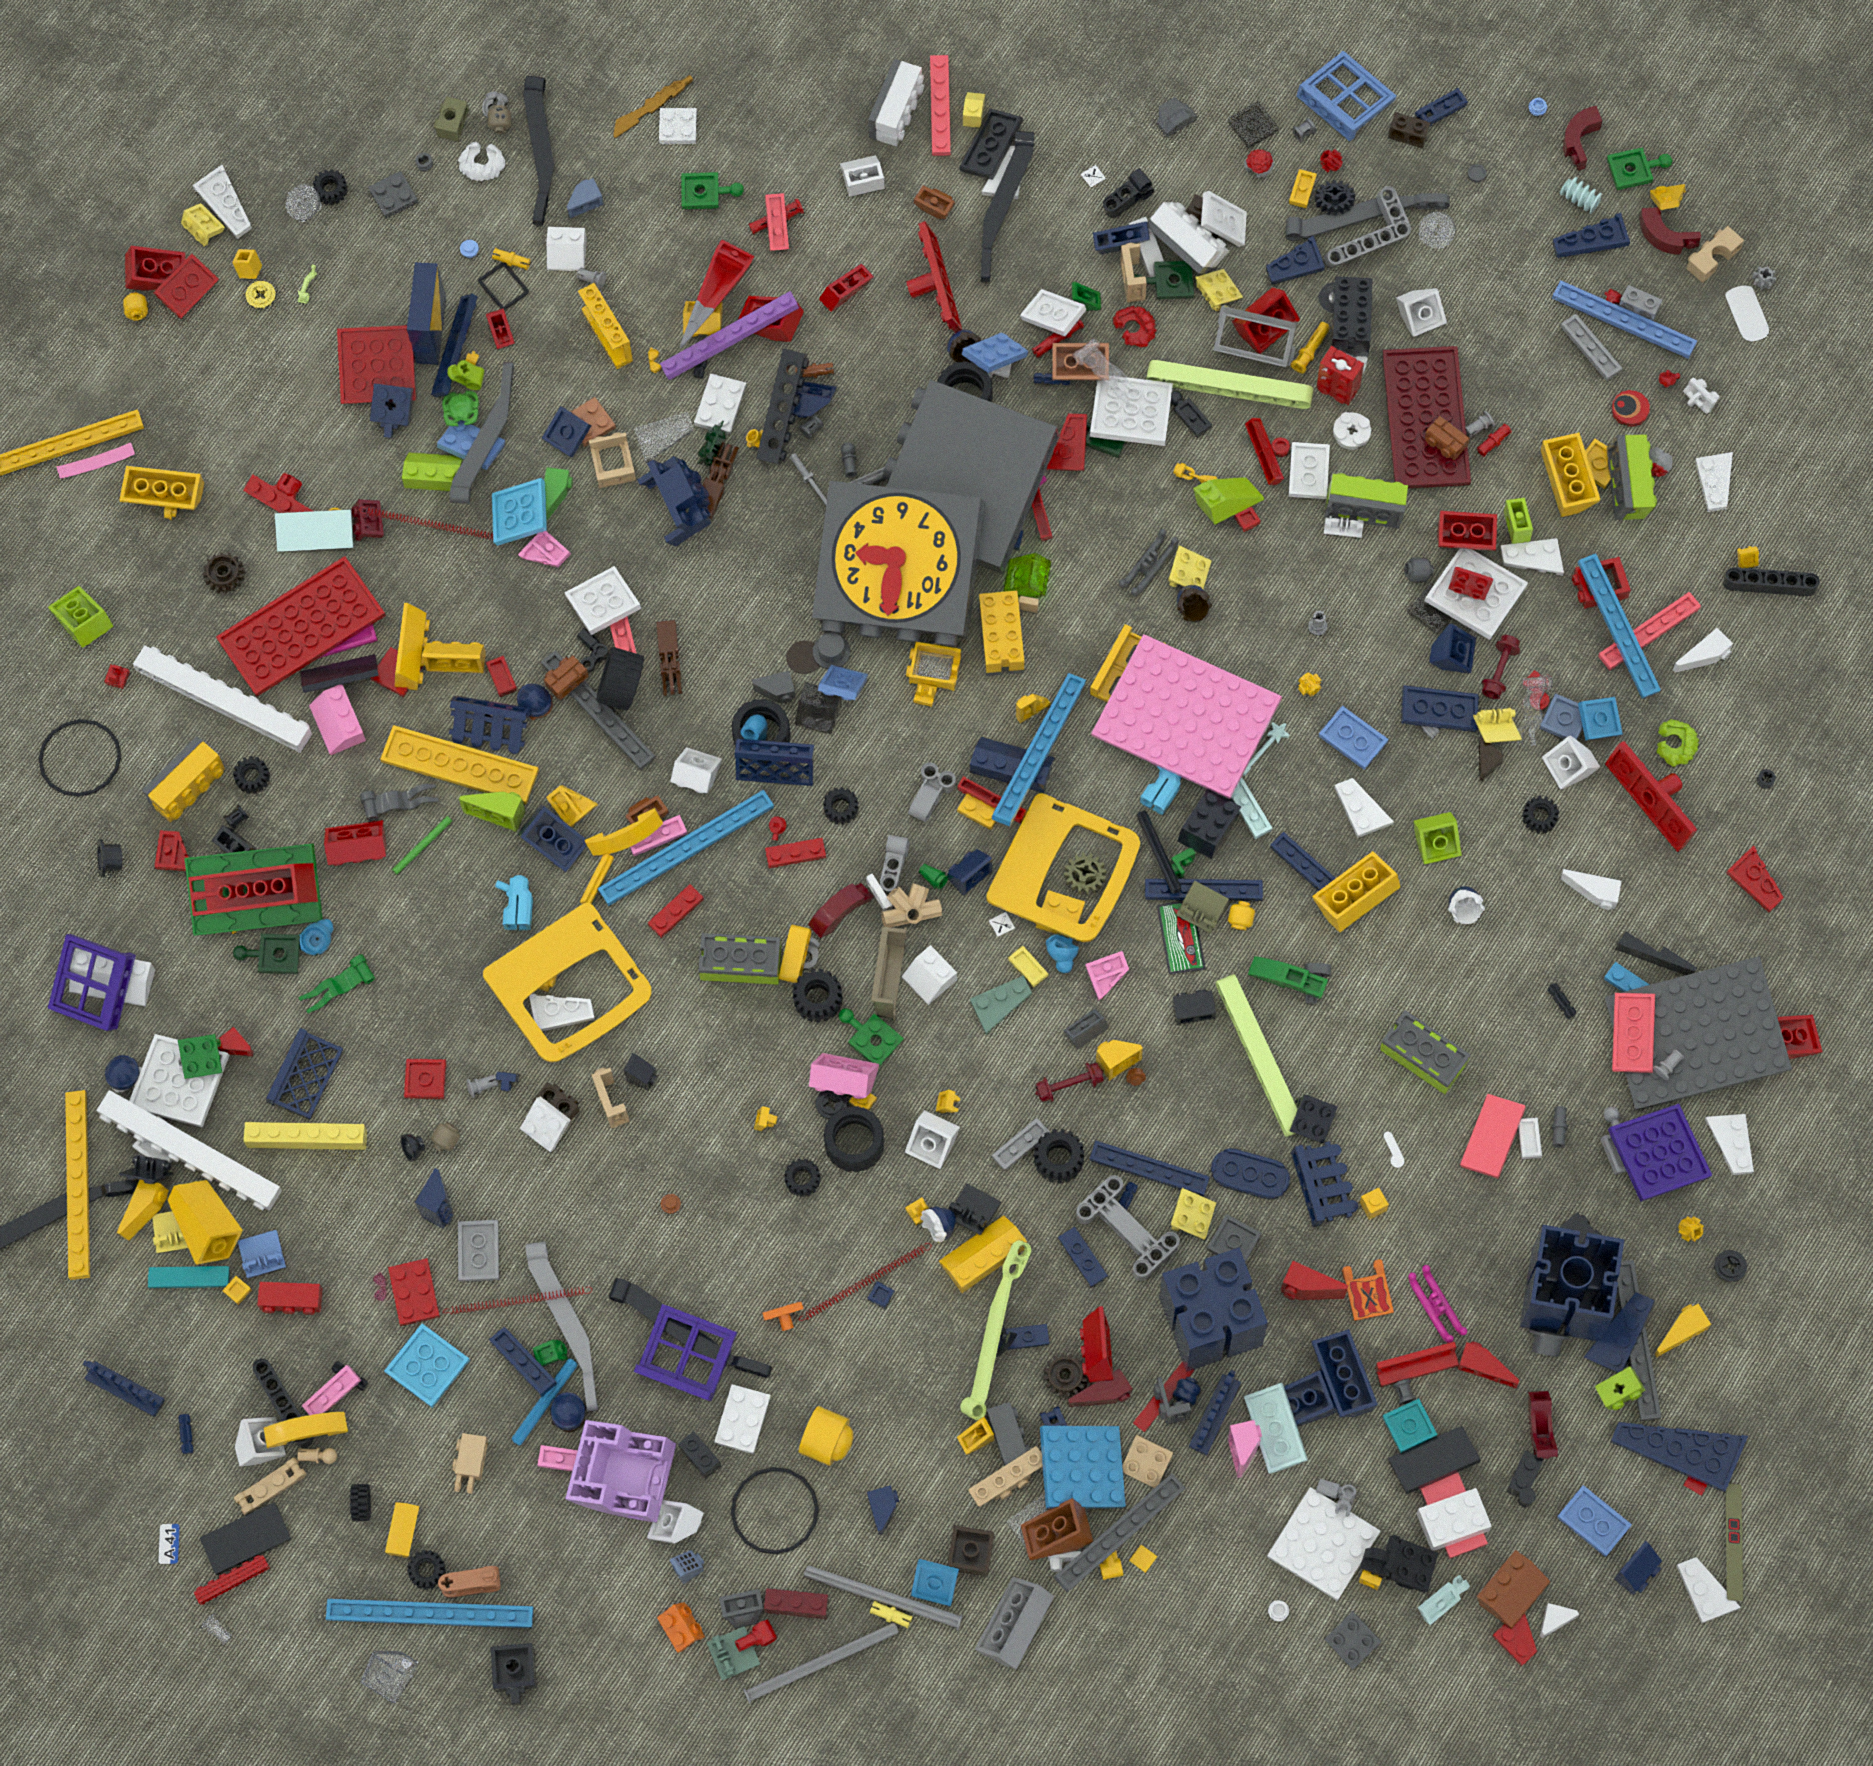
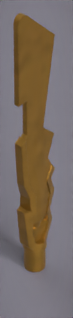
(651, 105)

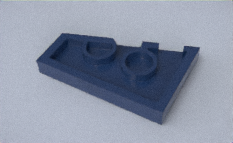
(1299, 262)

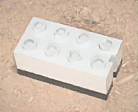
(896, 102)
(1187, 237)

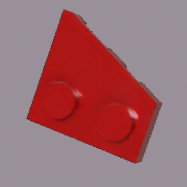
(170, 852)
(1517, 1641)

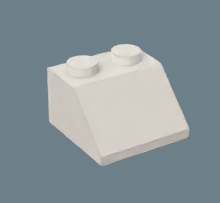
(566, 248)
(695, 770)
(929, 975)
(932, 1139)

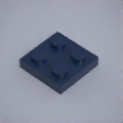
(566, 431)

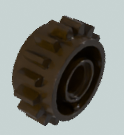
(225, 582)
(1060, 1365)

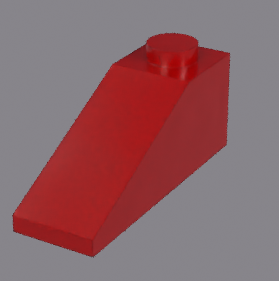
(845, 287)
(1482, 1363)

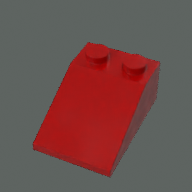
(150, 267)
(780, 330)
(1800, 1035)
(1308, 1284)

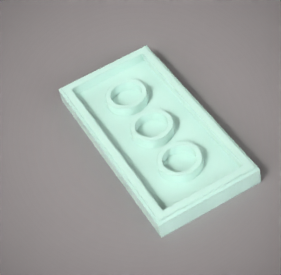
(314, 530)
(1280, 1436)

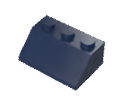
(434, 1201)

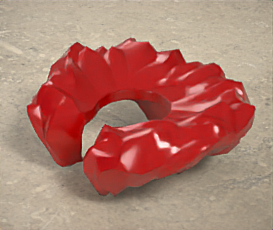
(1143, 318)

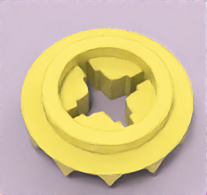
(260, 287)

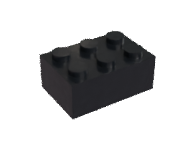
(1209, 824)

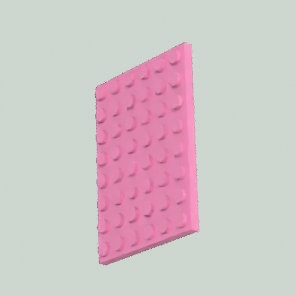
(1186, 716)

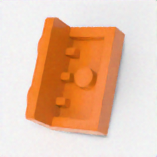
(680, 1626)

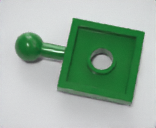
(1636, 159)
(709, 182)
(872, 1028)

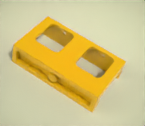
(605, 326)
(1114, 663)

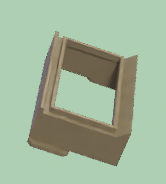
(888, 971)

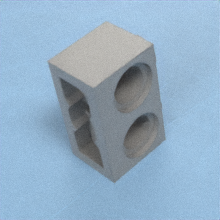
(1640, 303)

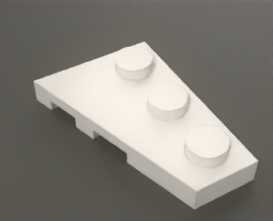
(1361, 809)
(557, 1012)
(1733, 1140)
(1705, 1591)

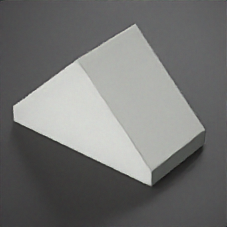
(1555, 1618)

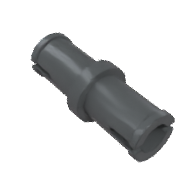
(1559, 1126)

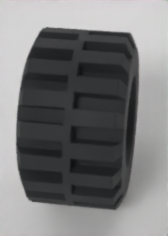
(817, 980)
(1059, 1140)

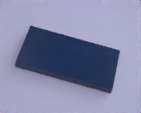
(1439, 708)

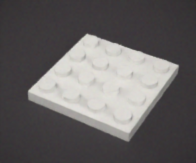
(1138, 421)
(1477, 614)
(166, 1092)
(1322, 1544)

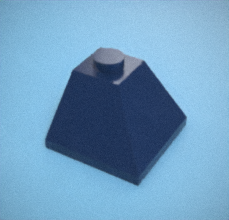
(813, 398)
(1453, 650)

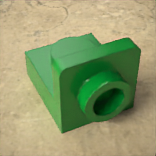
(1182, 859)
(550, 1352)

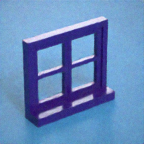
(115, 990)
(676, 1379)

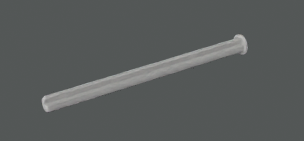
(883, 1596)
(820, 1662)

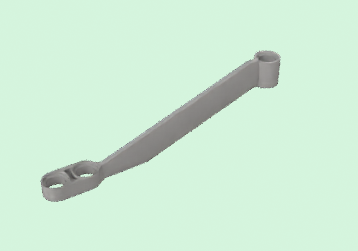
(565, 1316)

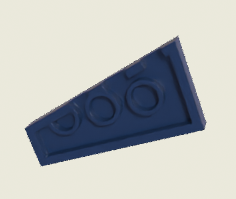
(1602, 236)
(1622, 1334)

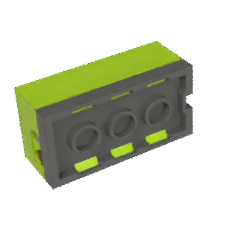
(1631, 477)
(1366, 500)
(740, 958)
(1425, 1052)

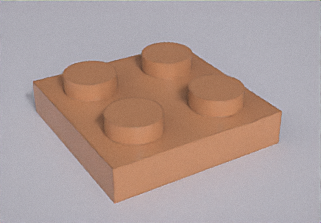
(595, 415)

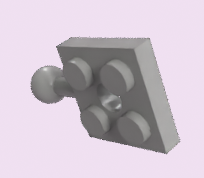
(1612, 1115)

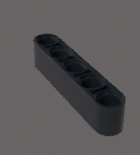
(1763, 586)
(277, 1395)

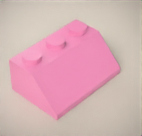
(336, 720)
(843, 1075)
(1243, 1444)

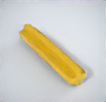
(597, 879)

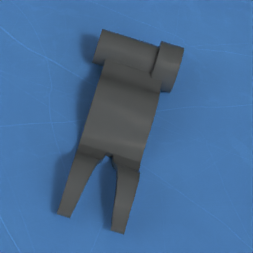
(393, 800)

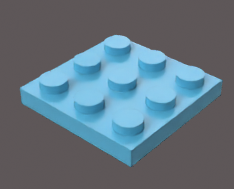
(519, 511)
(427, 1365)

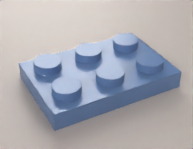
(995, 352)
(460, 439)
(842, 682)
(1353, 737)
(1594, 1521)

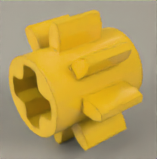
(1309, 684)
(1690, 1228)

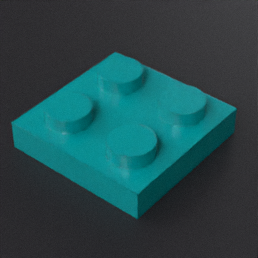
(1409, 1425)

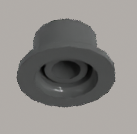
(831, 650)
(1547, 1343)

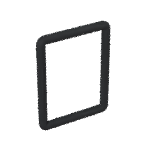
(513, 275)

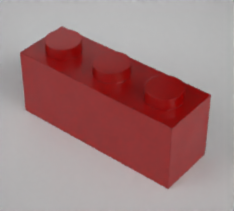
(289, 1297)

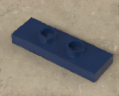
(1082, 1257)
(1028, 1337)

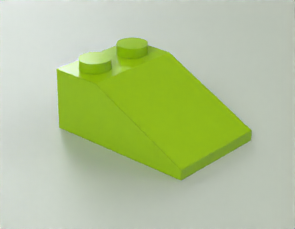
(1226, 497)
(81, 616)
(497, 808)

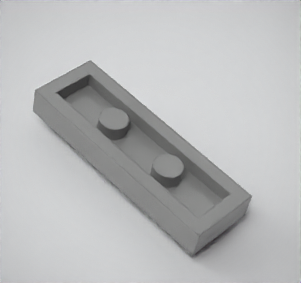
(1019, 1144)

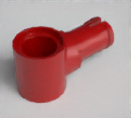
(762, 1634)

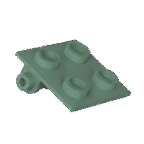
(728, 1658)

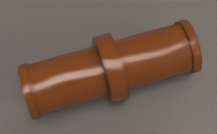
(817, 370)

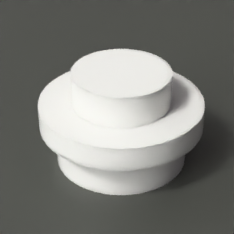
(1278, 1610)

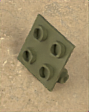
(1202, 906)

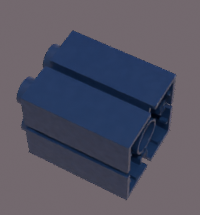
(1572, 1283)
(1213, 1309)

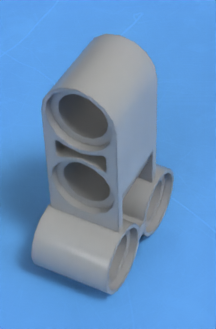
(930, 792)
(897, 850)

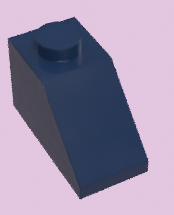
(883, 1506)

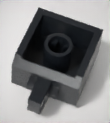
(522, 1678)

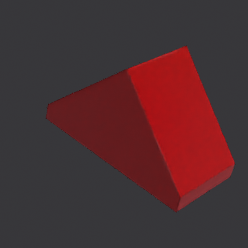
(500, 328)
(235, 1044)

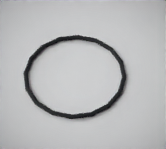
(86, 792)
(765, 1471)

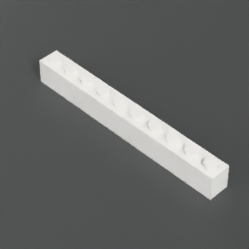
(222, 698)
(188, 1150)

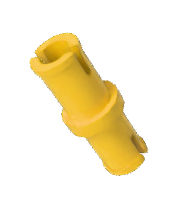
(511, 258)

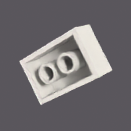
(1454, 1519)

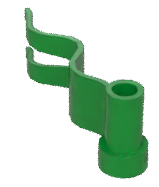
(341, 983)

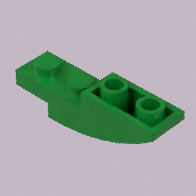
(1288, 976)

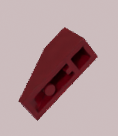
(1104, 1392)

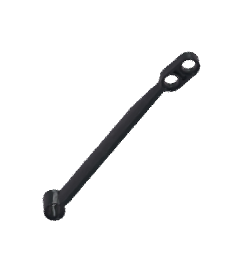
(533, 92)
(1004, 195)
(57, 1209)
(626, 1292)

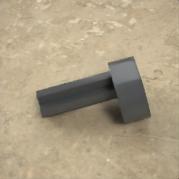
(1318, 969)

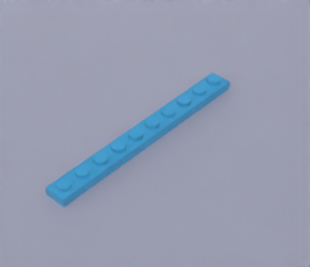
(1038, 749)
(685, 847)
(429, 1613)

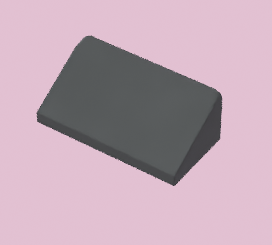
(1086, 1028)

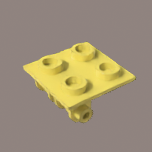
(1217, 288)
(1189, 569)
(1497, 725)
(1193, 1214)
(167, 1233)

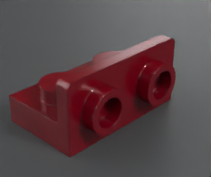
(364, 524)

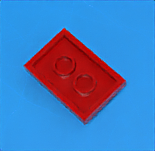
(186, 286)
(414, 1292)

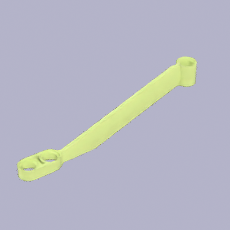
(974, 1405)

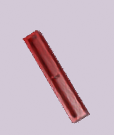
(1264, 451)
(1041, 517)
(986, 796)
(231, 1580)

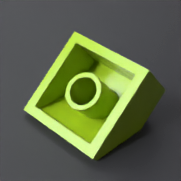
(1437, 837)

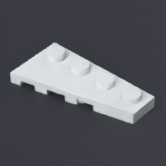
(222, 199)

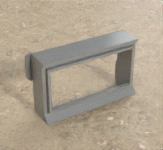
(1258, 318)

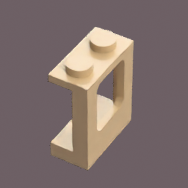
(1134, 287)
(615, 476)
(615, 1115)

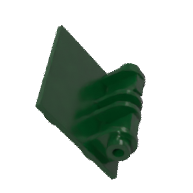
(713, 441)

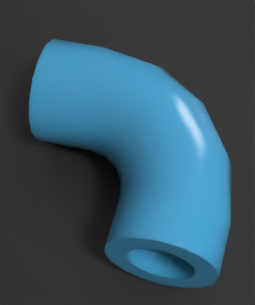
(755, 728)

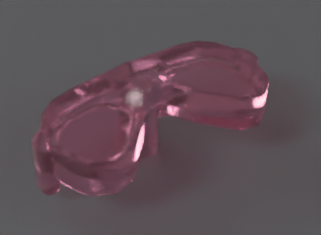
(380, 1280)

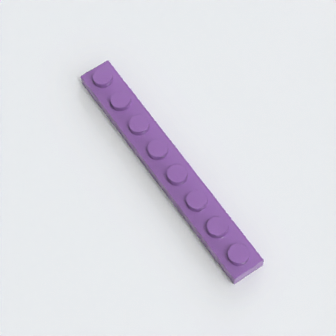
(729, 335)

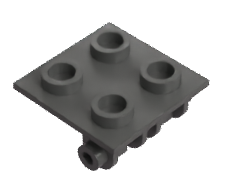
(1353, 1640)

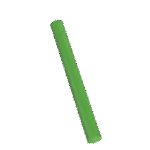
(421, 845)

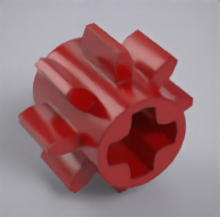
(1331, 160)

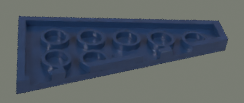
(1694, 1453)

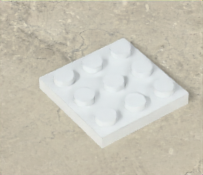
(602, 600)

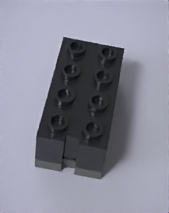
(1352, 315)

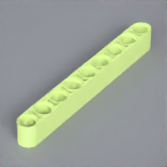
(1231, 384)
(1258, 1051)

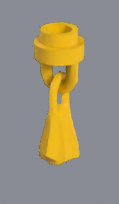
(1180, 469)

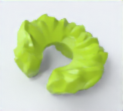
(1689, 744)

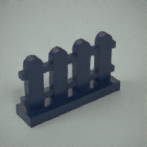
(499, 711)
(1313, 1195)
(123, 1388)
(1215, 1413)

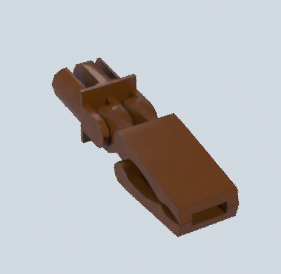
(719, 473)
(669, 650)

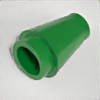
(933, 876)

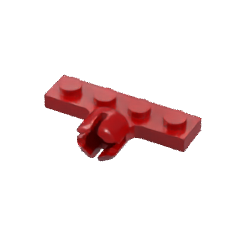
(280, 496)

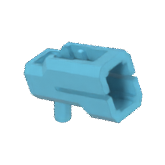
(1162, 791)
(519, 905)

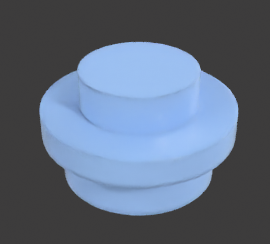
(1538, 107)
(469, 248)

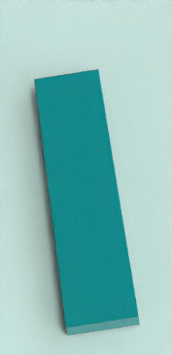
(188, 1277)

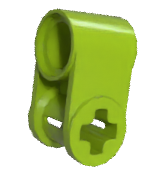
(467, 375)

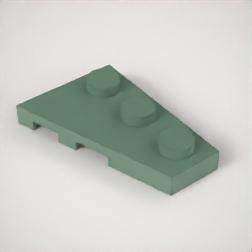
(998, 1002)

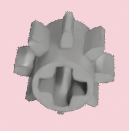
(1768, 278)

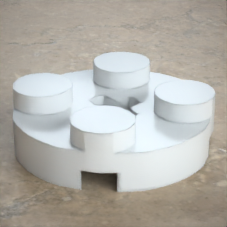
(1348, 421)

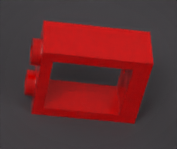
(1623, 589)

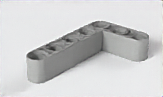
(1374, 237)

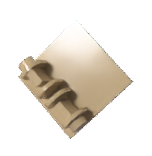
(1146, 1461)

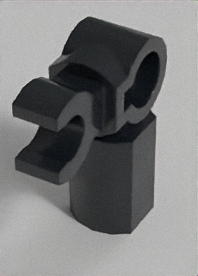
(599, 653)

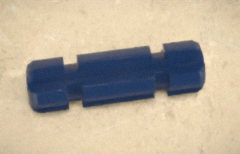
(1048, 379)
(1127, 1195)
(185, 1433)

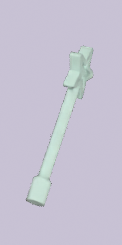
(1277, 733)

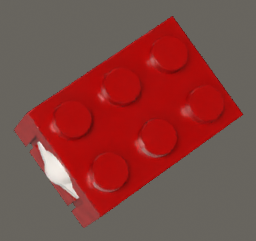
(1339, 375)

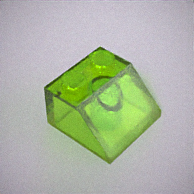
(1028, 575)

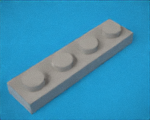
(1591, 347)

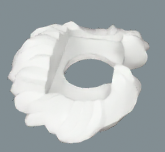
(477, 171)

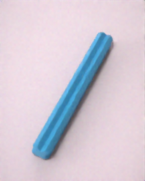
(544, 1402)

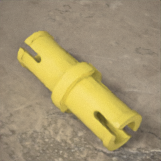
(891, 1614)

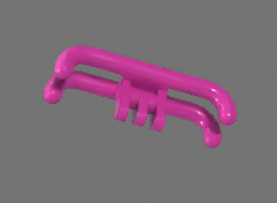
(1436, 1305)

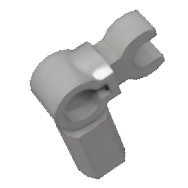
(1345, 1494)

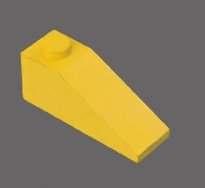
(143, 1206)
(1688, 1325)

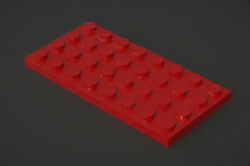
(300, 626)

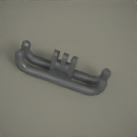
(1149, 564)

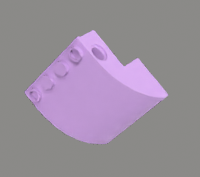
(621, 1471)

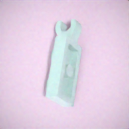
(1443, 1600)

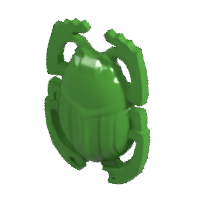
(460, 408)

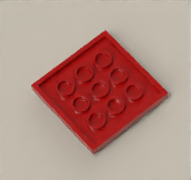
(371, 358)

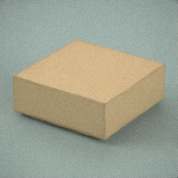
(1028, 604)

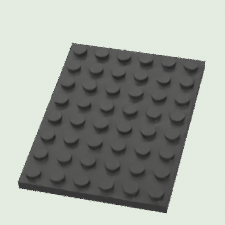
(1721, 1027)

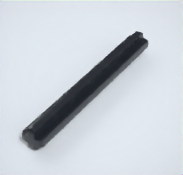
(1159, 852)

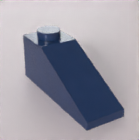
(1112, 239)

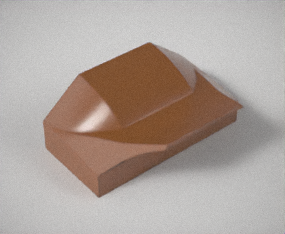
(934, 202)
(646, 805)

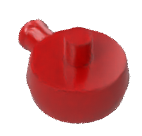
(1668, 378)
(777, 826)

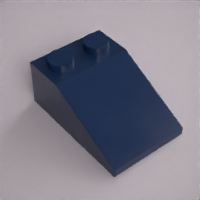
(553, 838)
(1310, 1399)

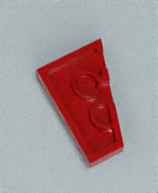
(1071, 446)
(1753, 877)

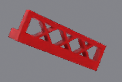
(1417, 1364)

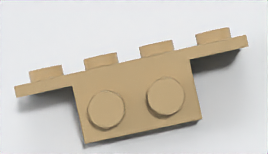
(1007, 1478)

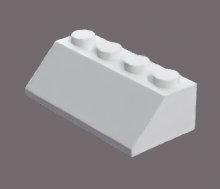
(139, 982)

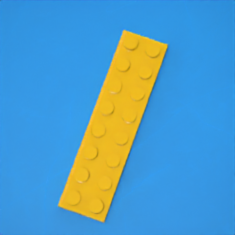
(458, 763)

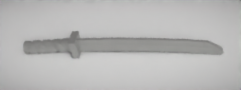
(807, 477)

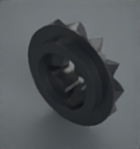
(822, 1101)
(1734, 1258)

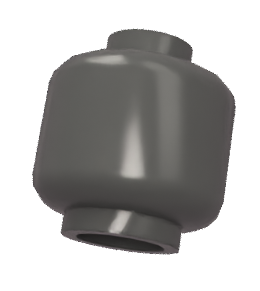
(1418, 569)

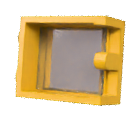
(934, 665)

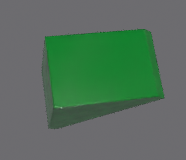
(1086, 296)

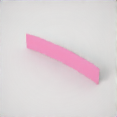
(96, 461)

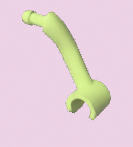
(303, 296)

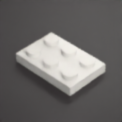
(1223, 218)
(1053, 312)
(720, 402)
(1309, 470)
(742, 1419)

